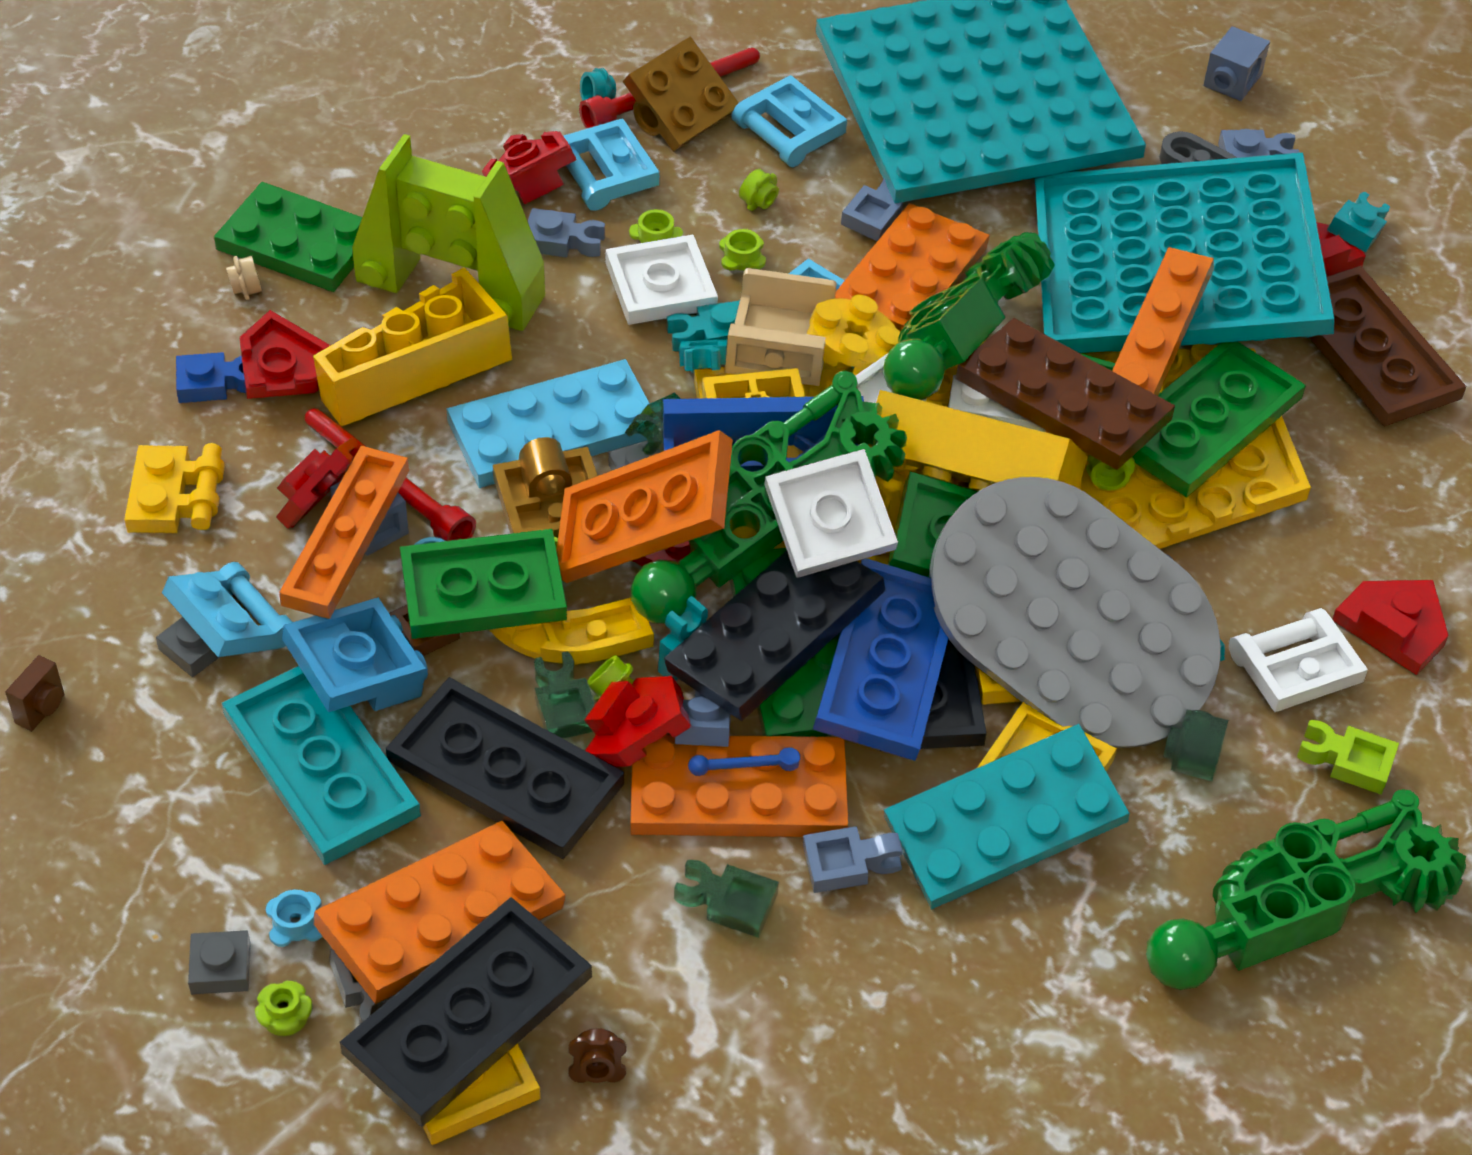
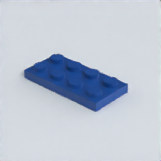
(886, 668)

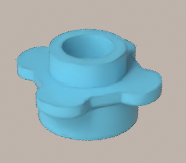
(288, 906)

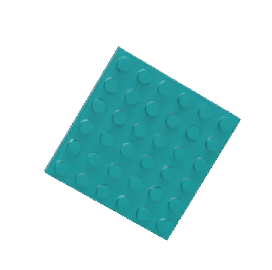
(976, 93)
(1244, 212)

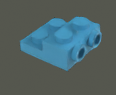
(357, 657)

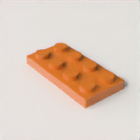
(914, 261)
(644, 507)
(740, 800)
(421, 911)

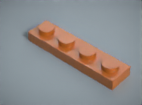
(1164, 318)
(344, 532)

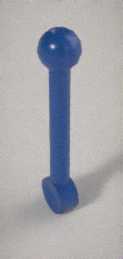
(787, 759)

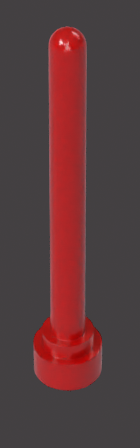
(601, 110)
(446, 521)

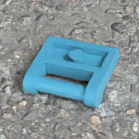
(798, 111)
(618, 157)
(216, 616)

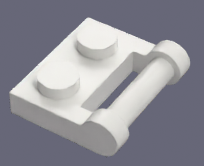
(1302, 671)

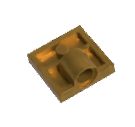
(679, 95)
(535, 484)

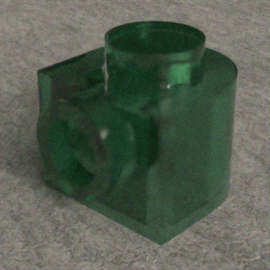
(1197, 744)

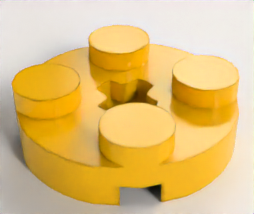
(853, 331)

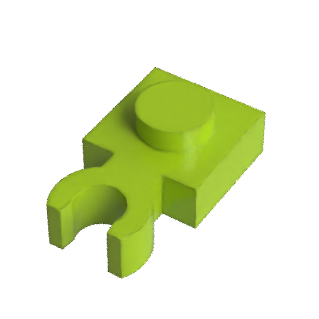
(1357, 756)

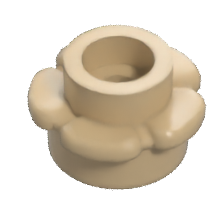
(244, 277)

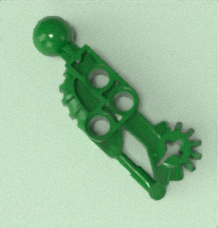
(959, 319)
(721, 555)
(1301, 891)

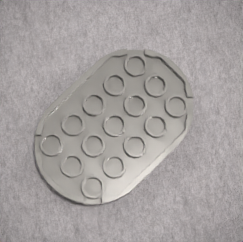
(1074, 611)

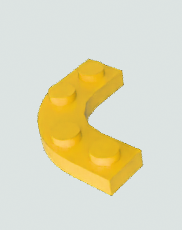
(586, 634)

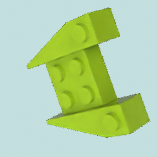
(451, 218)

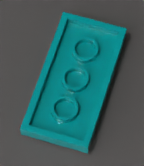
(321, 765)
(1006, 816)

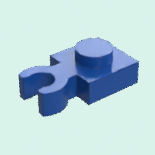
(207, 377)

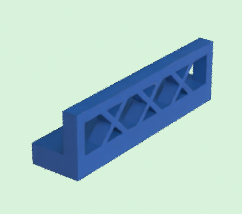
(738, 417)

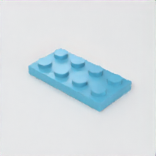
(574, 409)

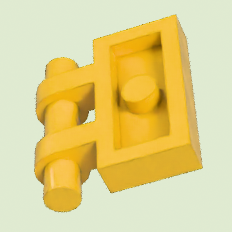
(159, 486)

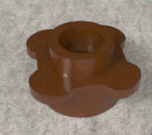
(597, 1057)

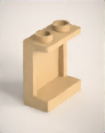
(775, 323)

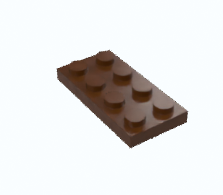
(1383, 352)
(1065, 393)

